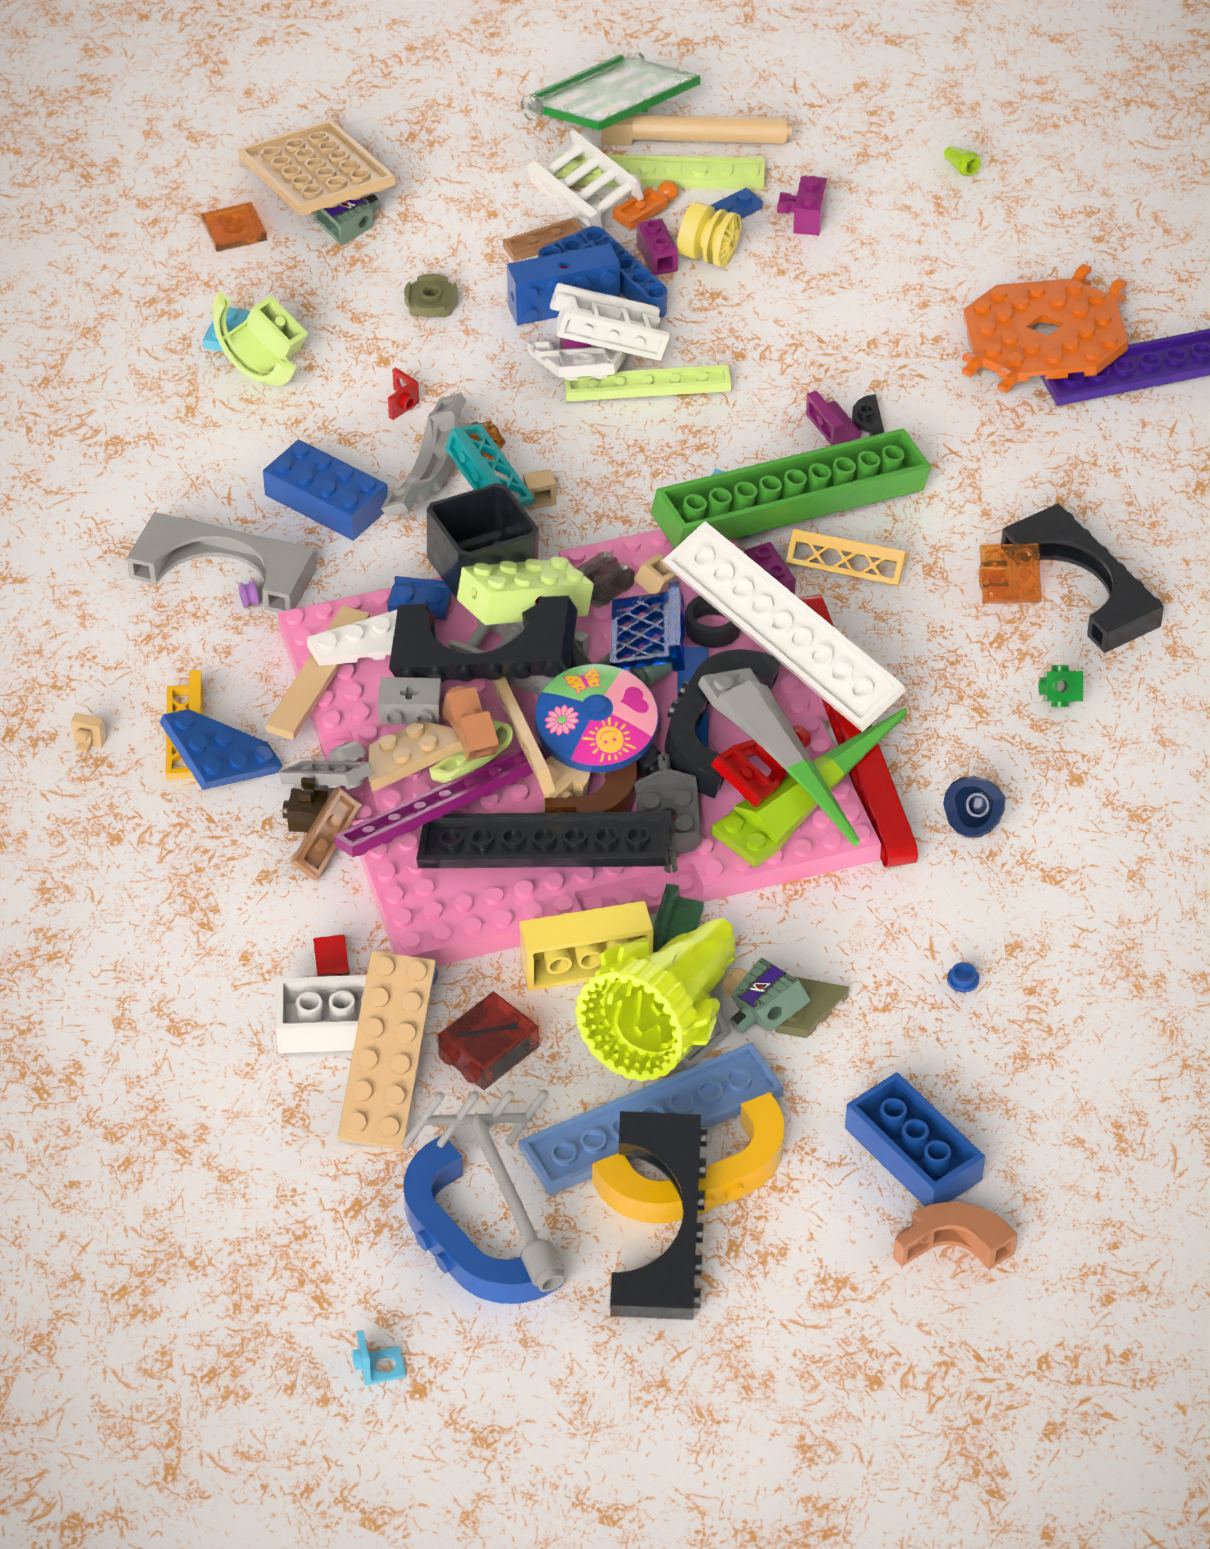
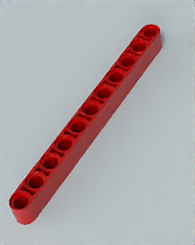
(873, 781)

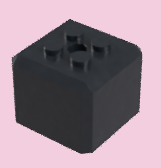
(478, 528)

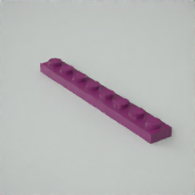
(435, 803)

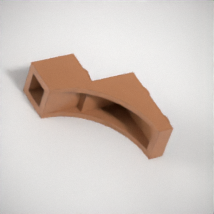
(470, 723)

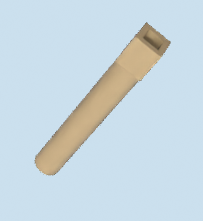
(697, 129)

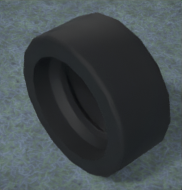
(706, 635)

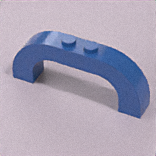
(481, 1275)

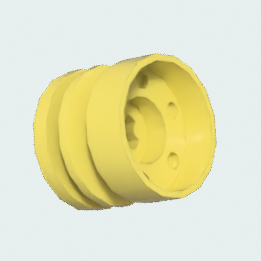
(709, 234)

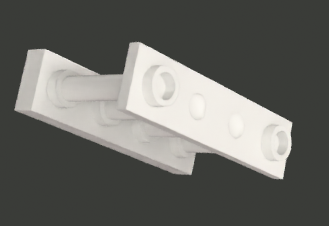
(576, 202)

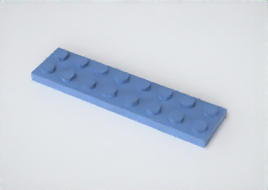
(714, 1089)

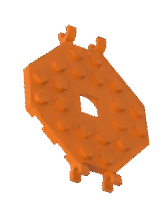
(1087, 335)

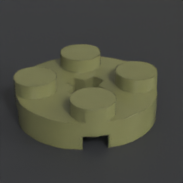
(421, 304)

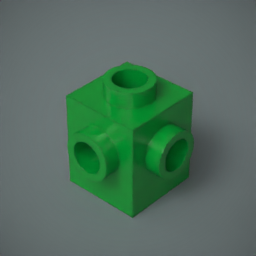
(1072, 686)

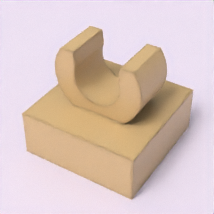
(88, 731)

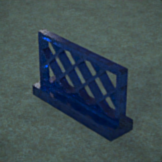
(670, 628)

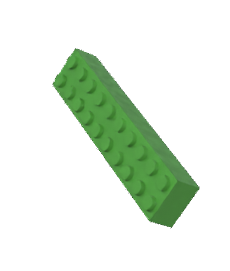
(793, 488)

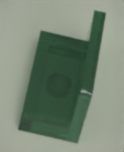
(675, 916)

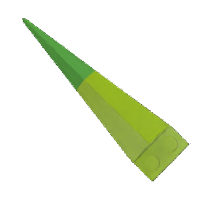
(763, 830)

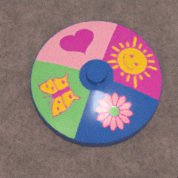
(596, 718)

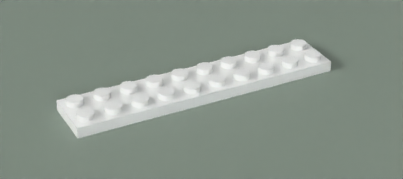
(784, 626)

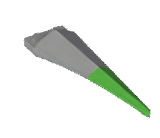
(758, 714)

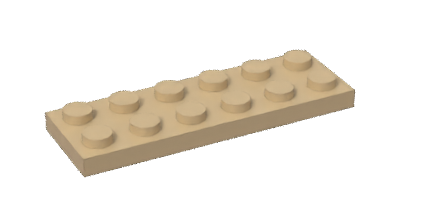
(386, 1050)

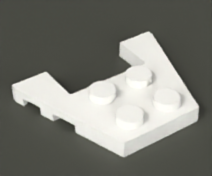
(577, 362)

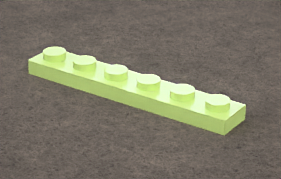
(650, 383)

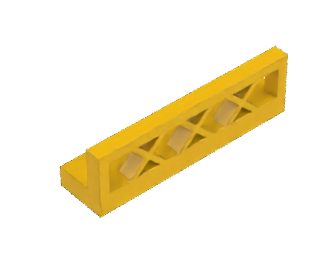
(850, 547)
(195, 703)

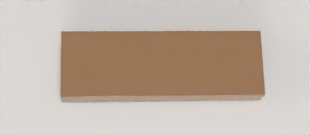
(529, 243)
(319, 842)

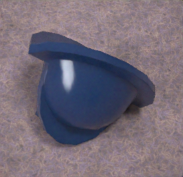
(973, 806)

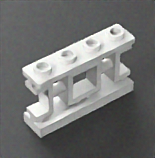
(608, 321)

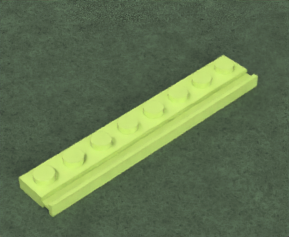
(682, 170)

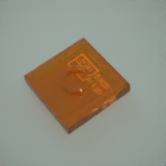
(233, 226)

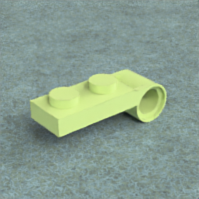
(457, 765)

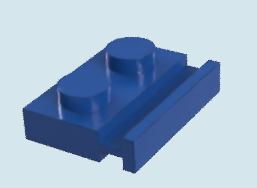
(421, 591)

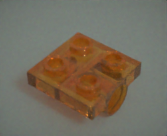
(1009, 573)

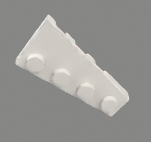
(357, 640)

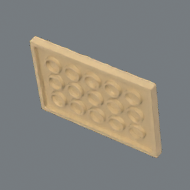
(316, 167)

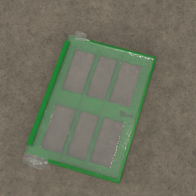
(608, 92)

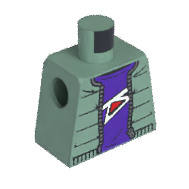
(348, 218)
(767, 997)

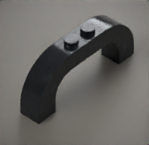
(681, 741)

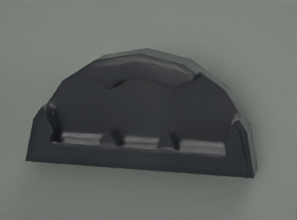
(867, 415)

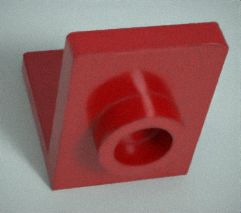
(405, 397)
(331, 956)

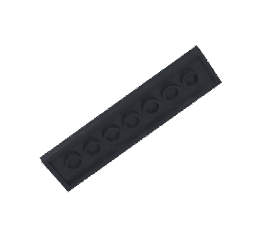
(546, 840)

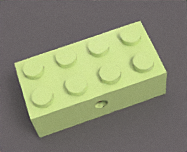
(507, 589)

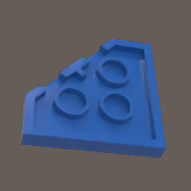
(216, 751)

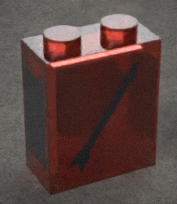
(488, 1040)

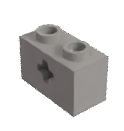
(409, 700)

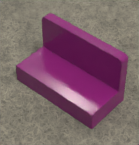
(830, 420)

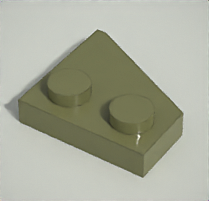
(823, 998)

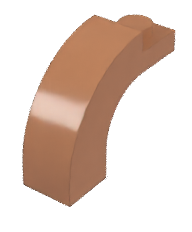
(956, 1225)

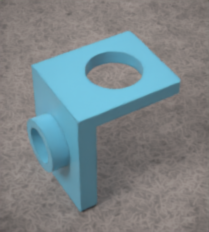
(367, 1360)

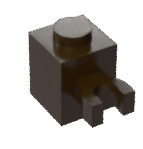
(303, 806)

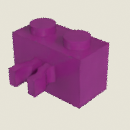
(807, 205)

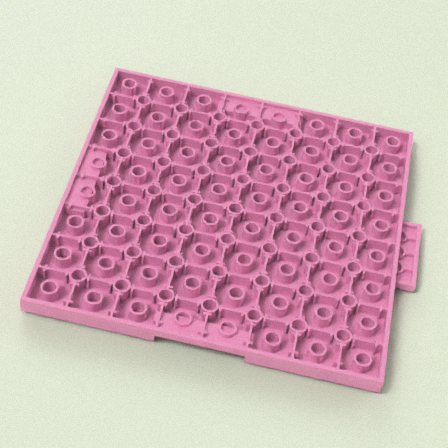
(478, 910)

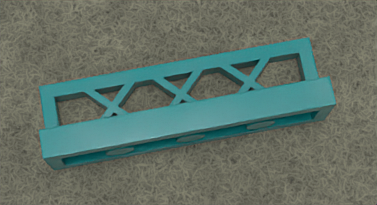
(480, 470)

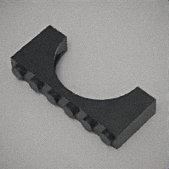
(1130, 606)
(538, 650)
(667, 1284)

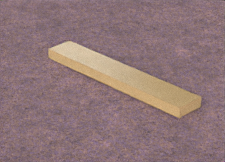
(308, 685)
(524, 735)

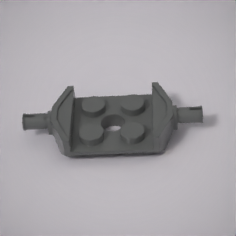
(675, 793)

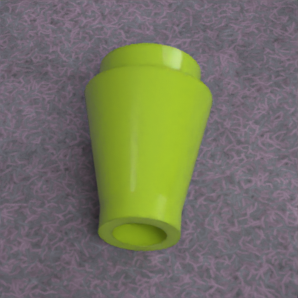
(963, 160)

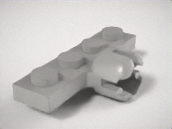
(337, 771)

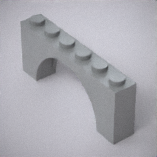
(175, 540)

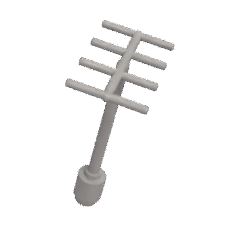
(538, 1254)

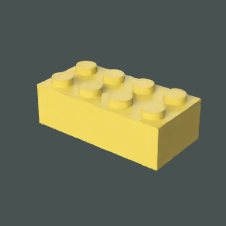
(569, 945)

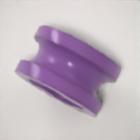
(248, 593)

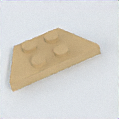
(410, 751)

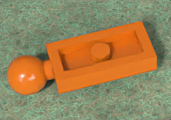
(653, 202)

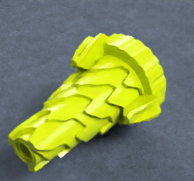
(652, 1007)

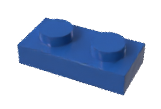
(742, 202)

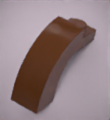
(614, 796)

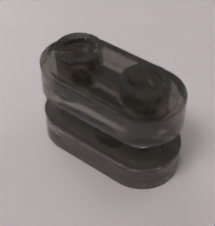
(608, 577)

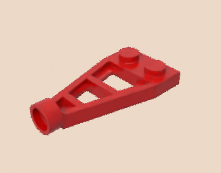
(748, 778)

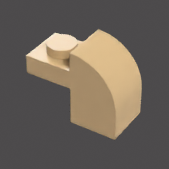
(566, 780)

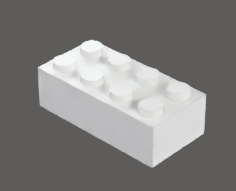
(318, 1013)

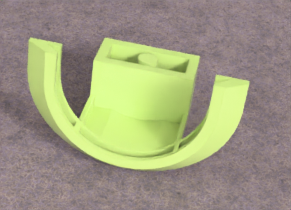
(261, 341)

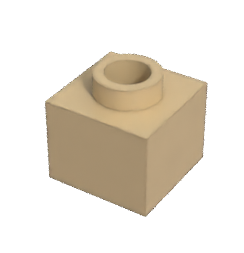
(542, 487)
(655, 575)

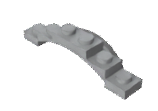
(433, 460)

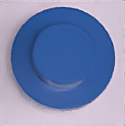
(963, 977)

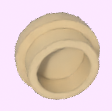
(732, 979)

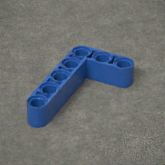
(635, 280)

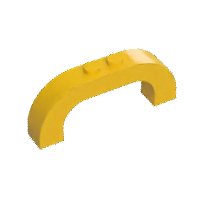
(724, 1182)

